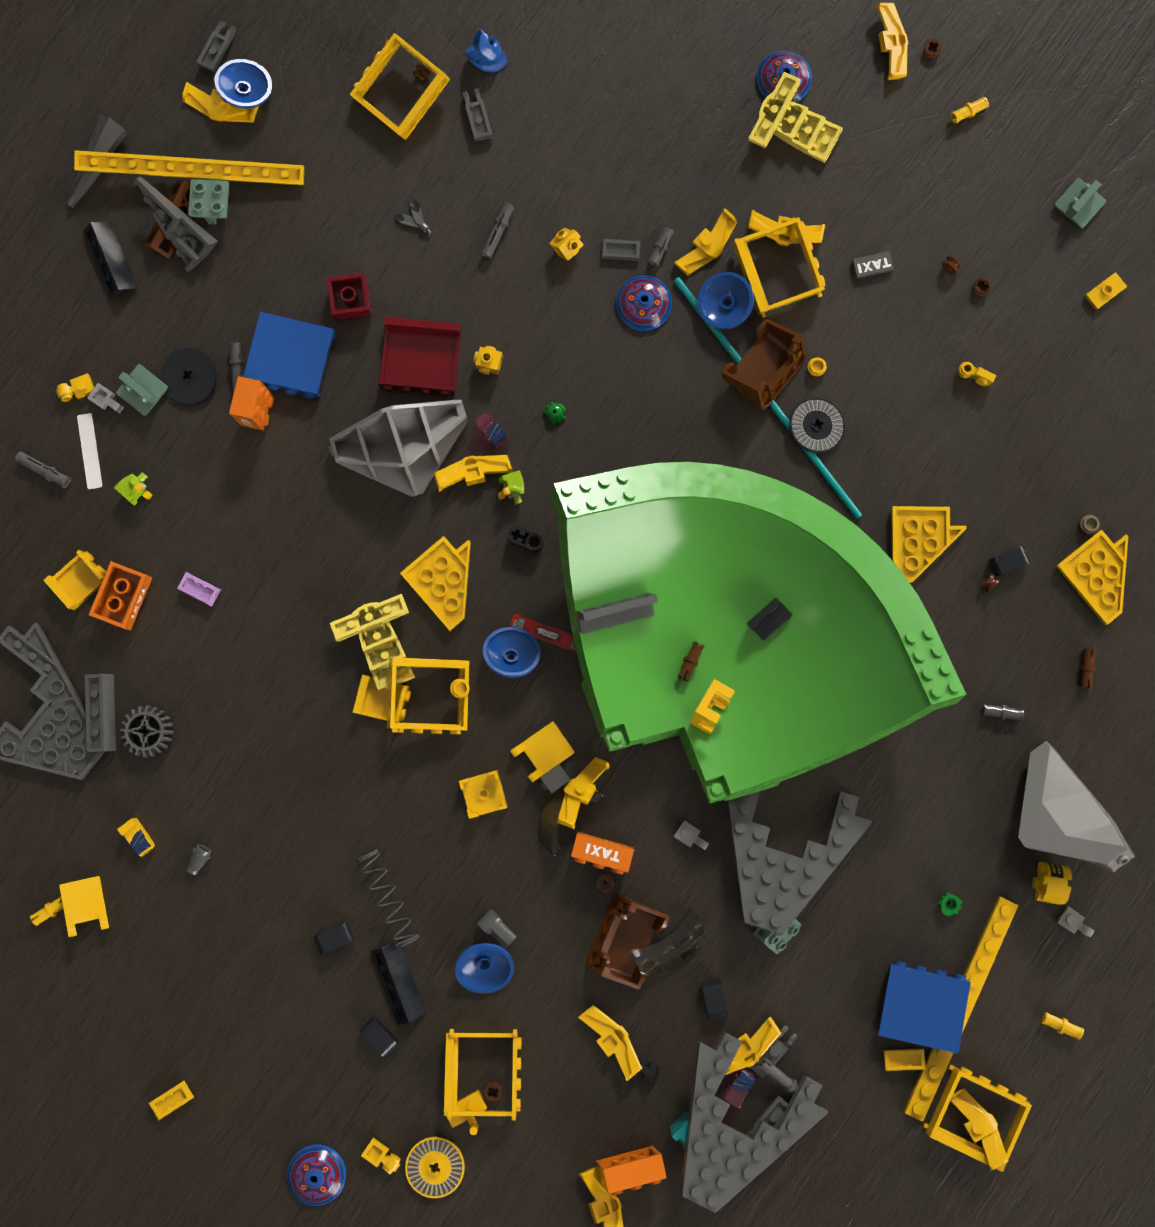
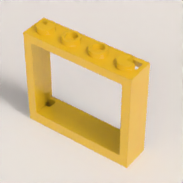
(425, 101)
(463, 667)

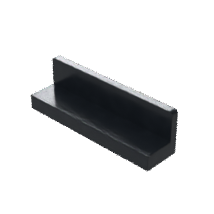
(109, 258)
(398, 983)

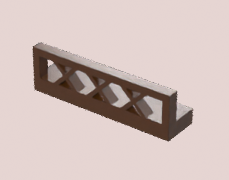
(156, 235)

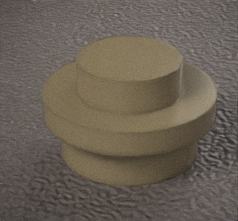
(1089, 524)

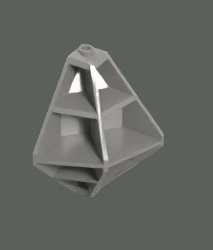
(401, 443)
(1065, 816)

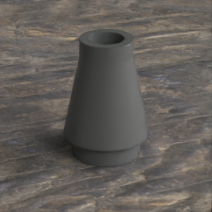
(199, 857)

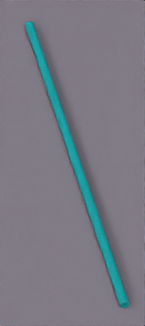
(775, 408)

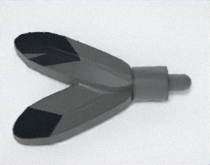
(416, 221)

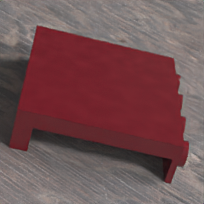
(420, 356)

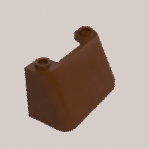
(767, 364)
(624, 927)

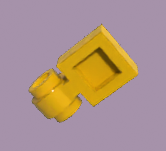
(979, 374)
(81, 387)
(377, 1152)

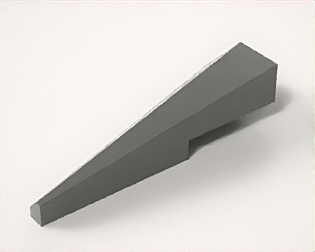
(106, 139)
(188, 237)

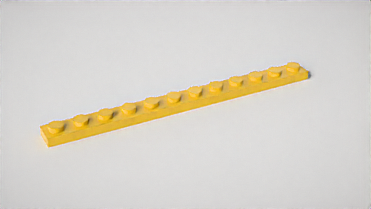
(189, 168)
(976, 973)

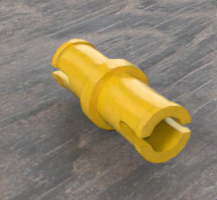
(969, 110)
(48, 911)
(1062, 1026)

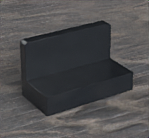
(769, 618)

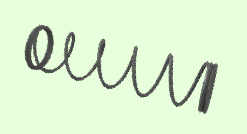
(412, 937)

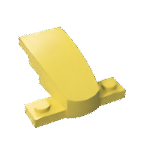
(794, 122)
(377, 637)

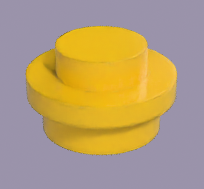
(816, 367)
(459, 688)

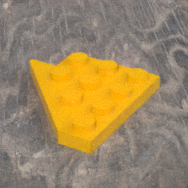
(920, 537)
(1099, 574)
(442, 580)

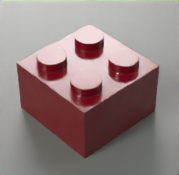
(349, 296)

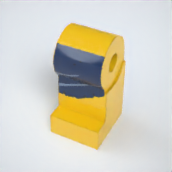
(137, 836)

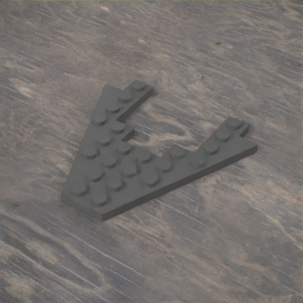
(57, 732)
(777, 884)
(721, 1158)

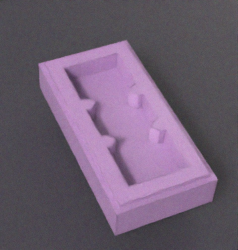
(198, 589)

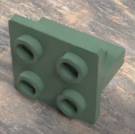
(208, 199)
(1080, 202)
(141, 389)
(775, 941)

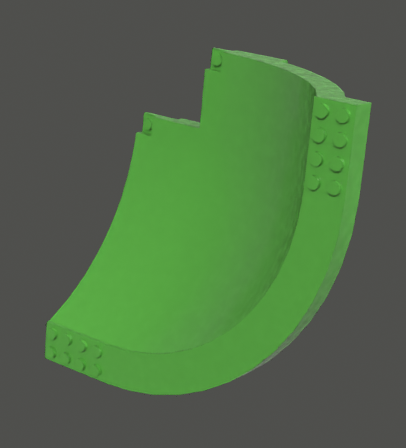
(715, 553)

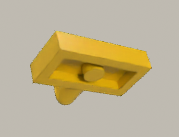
(471, 1102)

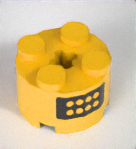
(1052, 883)

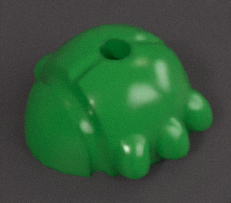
(555, 417)
(952, 907)

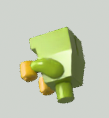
(513, 486)
(133, 487)

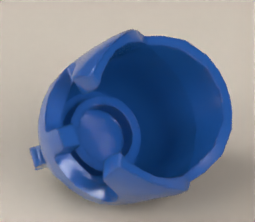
(485, 53)

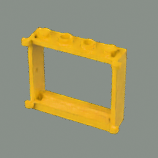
(750, 273)
(451, 1075)
(961, 1144)

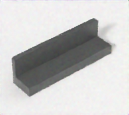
(616, 612)
(100, 713)

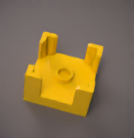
(704, 717)
(483, 794)

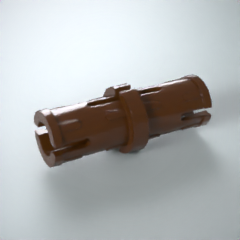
(690, 661)
(1088, 668)

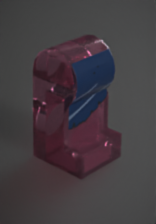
(491, 430)
(739, 1087)

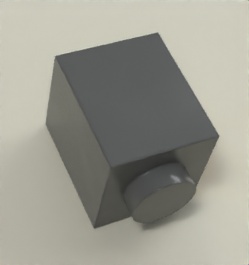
(554, 779)

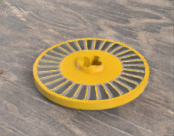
(420, 1173)

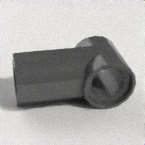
(493, 925)

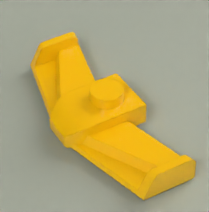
(893, 40)
(215, 106)
(786, 236)
(708, 244)
(472, 470)
(580, 791)
(613, 1040)
(753, 1049)
(981, 1127)
(606, 1206)

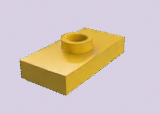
(1105, 291)
(904, 1059)
(171, 1100)

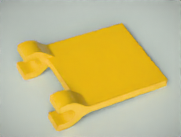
(545, 750)
(83, 903)

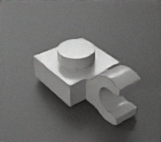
(103, 397)
(689, 834)
(1073, 921)

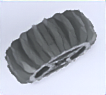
(145, 738)

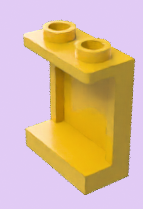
(76, 580)
(375, 703)

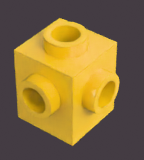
(566, 243)
(494, 360)

